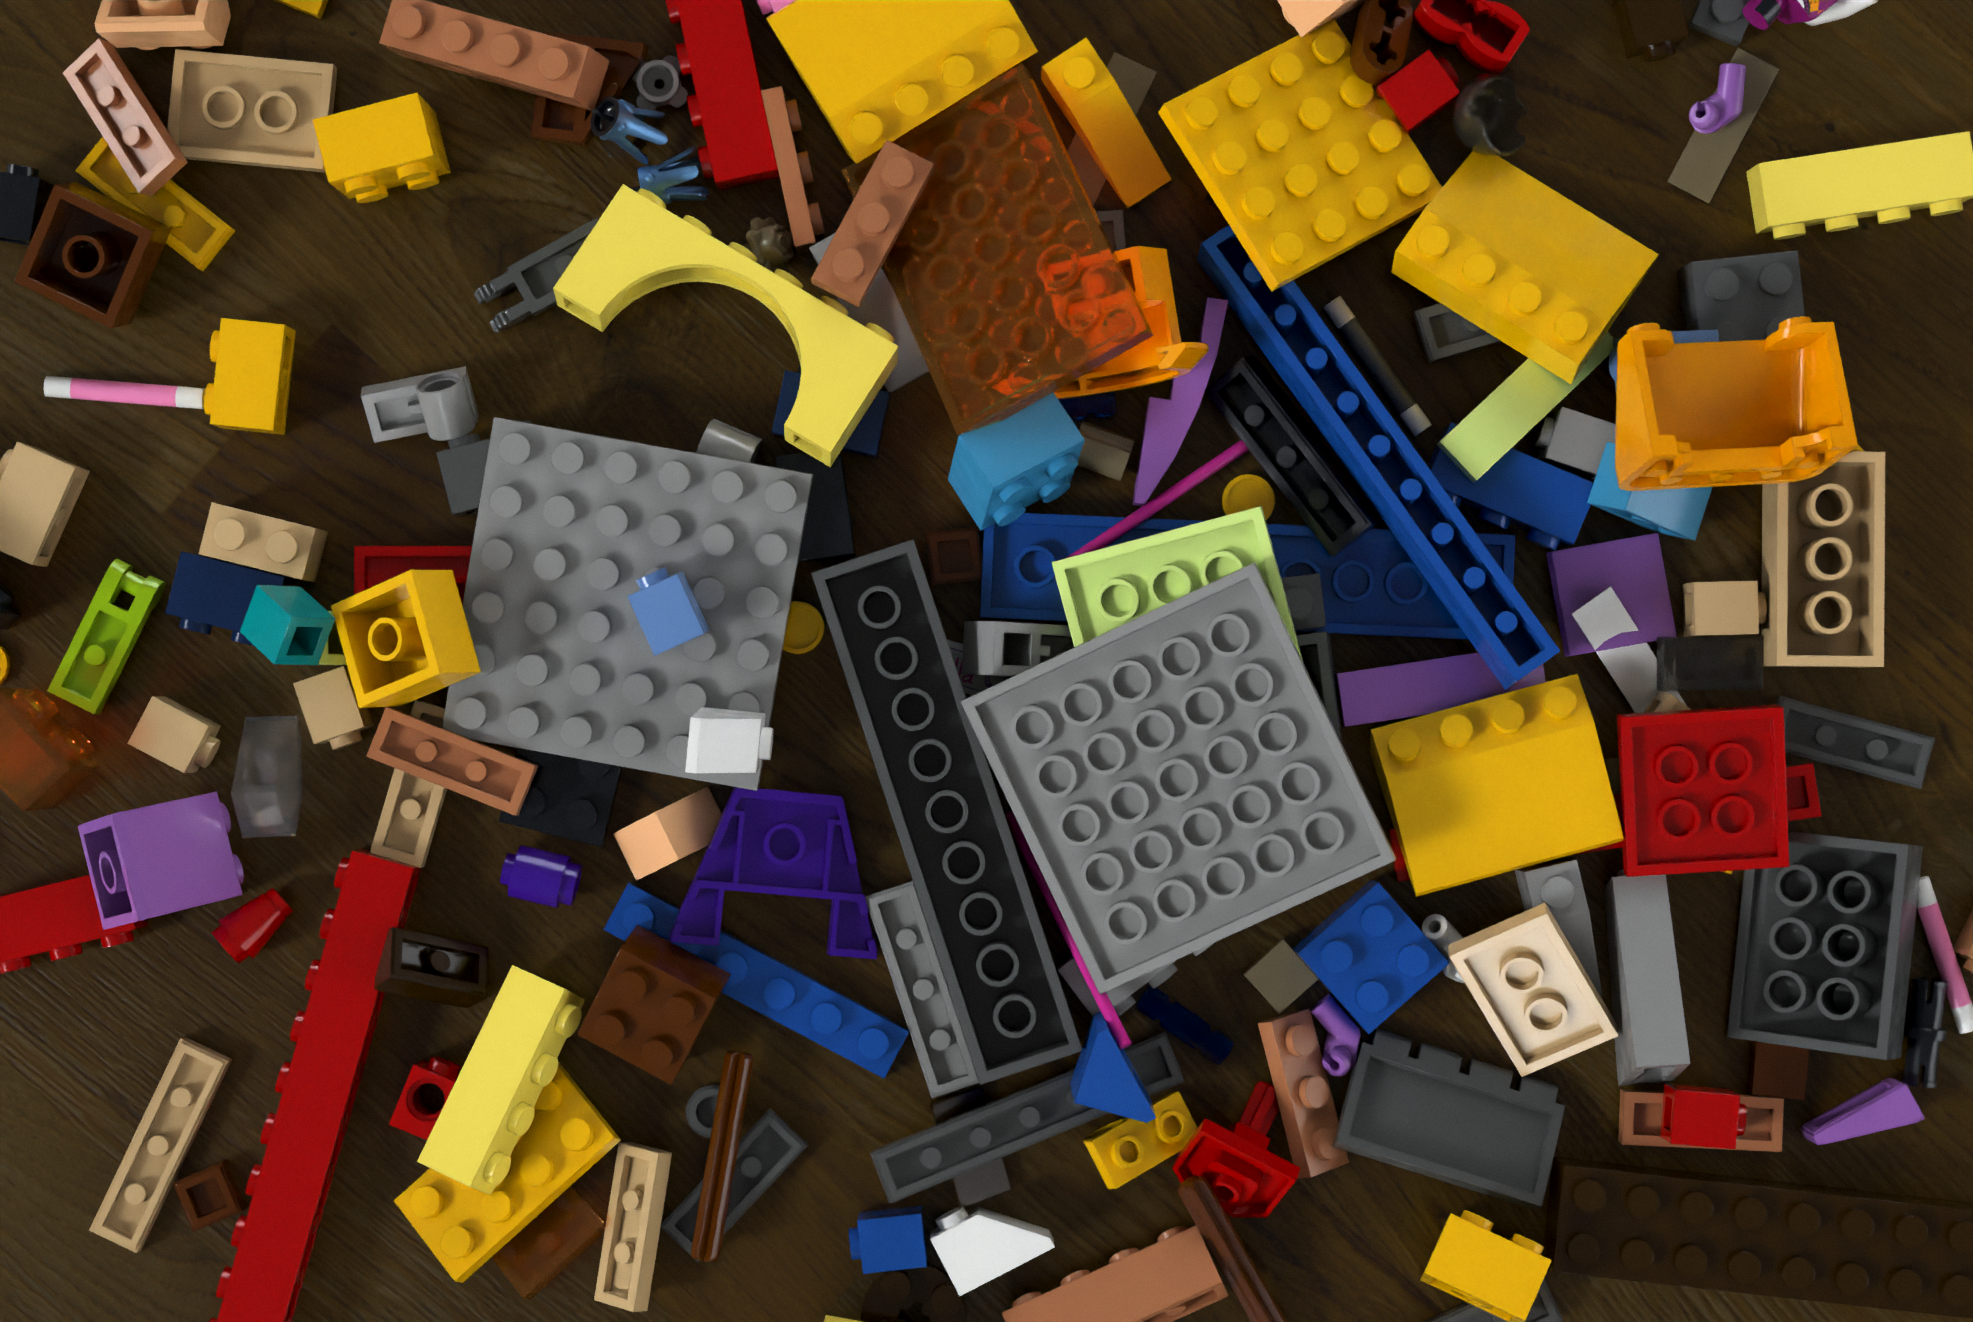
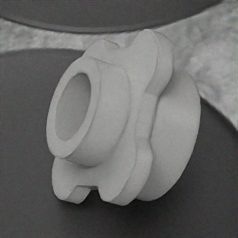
(670, 94)

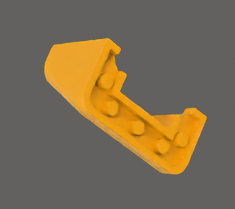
(1730, 408)

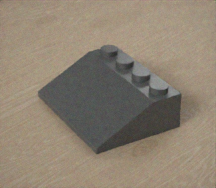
(1827, 947)

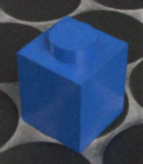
(889, 1240)

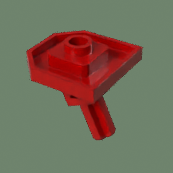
(1237, 1161)

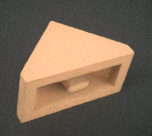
(669, 833)

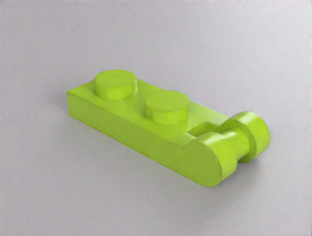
(105, 638)

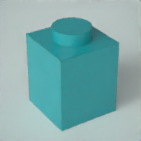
(287, 625)

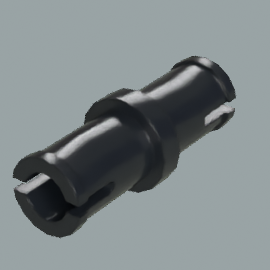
(1924, 1032)

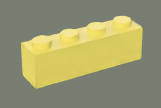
(1861, 184)
(502, 1081)

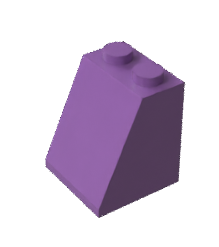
(161, 859)

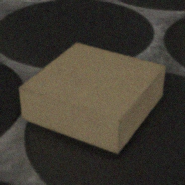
(1280, 976)

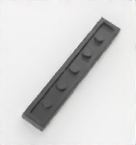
(1007, 1125)

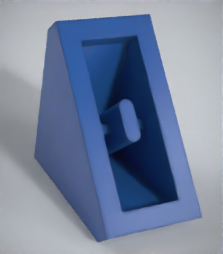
(1107, 1077)

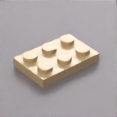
(249, 109)
(1533, 989)

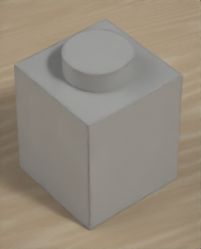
(1573, 441)

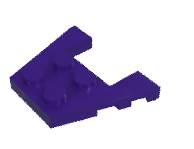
(780, 847)

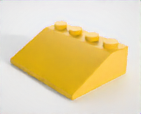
(896, 62)
(1522, 263)
(1496, 785)

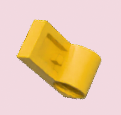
(1132, 1147)

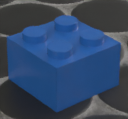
(1370, 955)

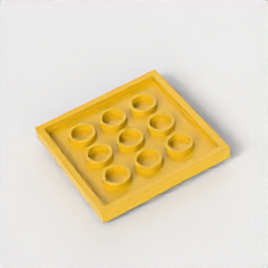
(1300, 154)

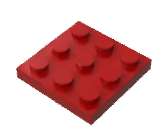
(1703, 790)

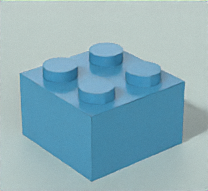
(1016, 462)

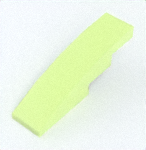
(1511, 413)

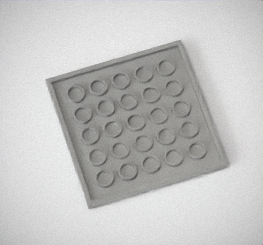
(548, 582)
(1178, 779)

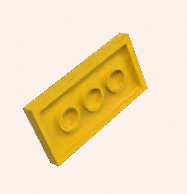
(558, 1148)

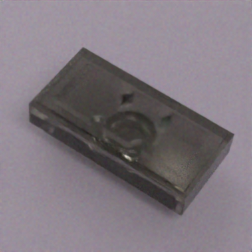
(1709, 663)

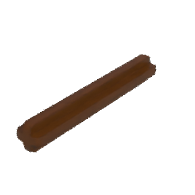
(722, 1156)
(1229, 1250)

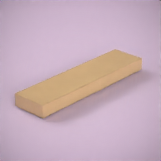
(160, 1144)

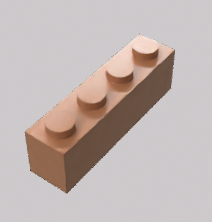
(495, 52)
(1135, 1286)

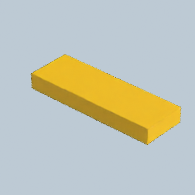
(195, 229)

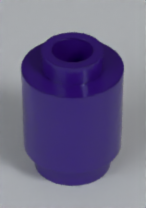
(541, 876)

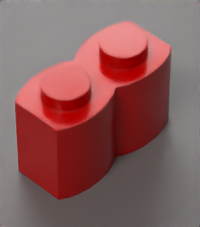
(1481, 29)

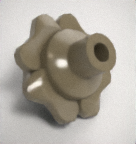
(770, 243)

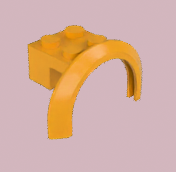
(1157, 357)

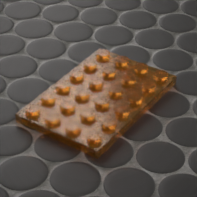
(1005, 258)

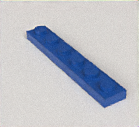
(774, 987)

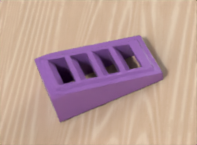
(1876, 1109)

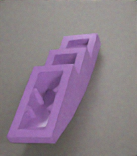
(1170, 419)
(1419, 688)

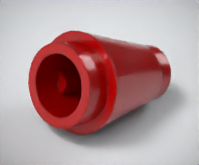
(252, 925)

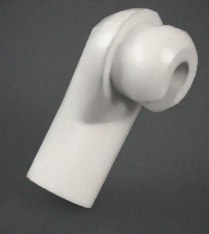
(1441, 934)

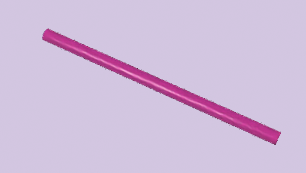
(1164, 498)
(1102, 1000)

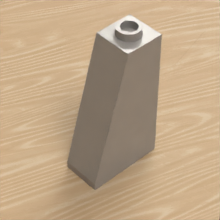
(1644, 981)

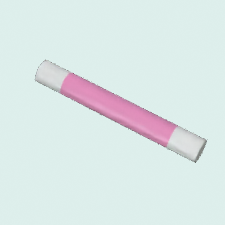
(124, 392)
(1944, 956)

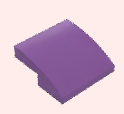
(1632, 570)

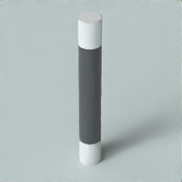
(1377, 366)

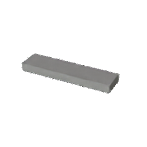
(922, 989)

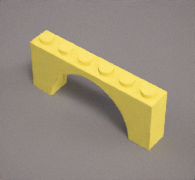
(646, 248)

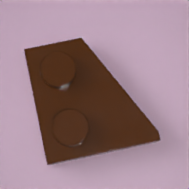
(571, 124)

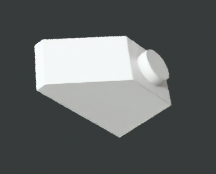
(727, 741)
(985, 1245)

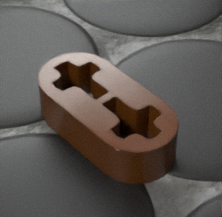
(1390, 39)

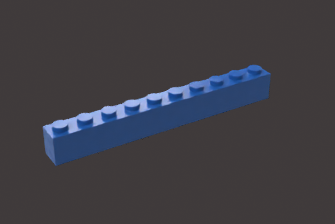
(1382, 463)

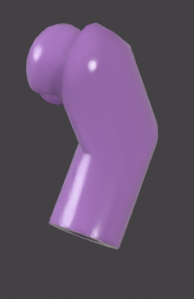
(1723, 105)
(1341, 1038)

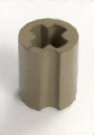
(1104, 451)

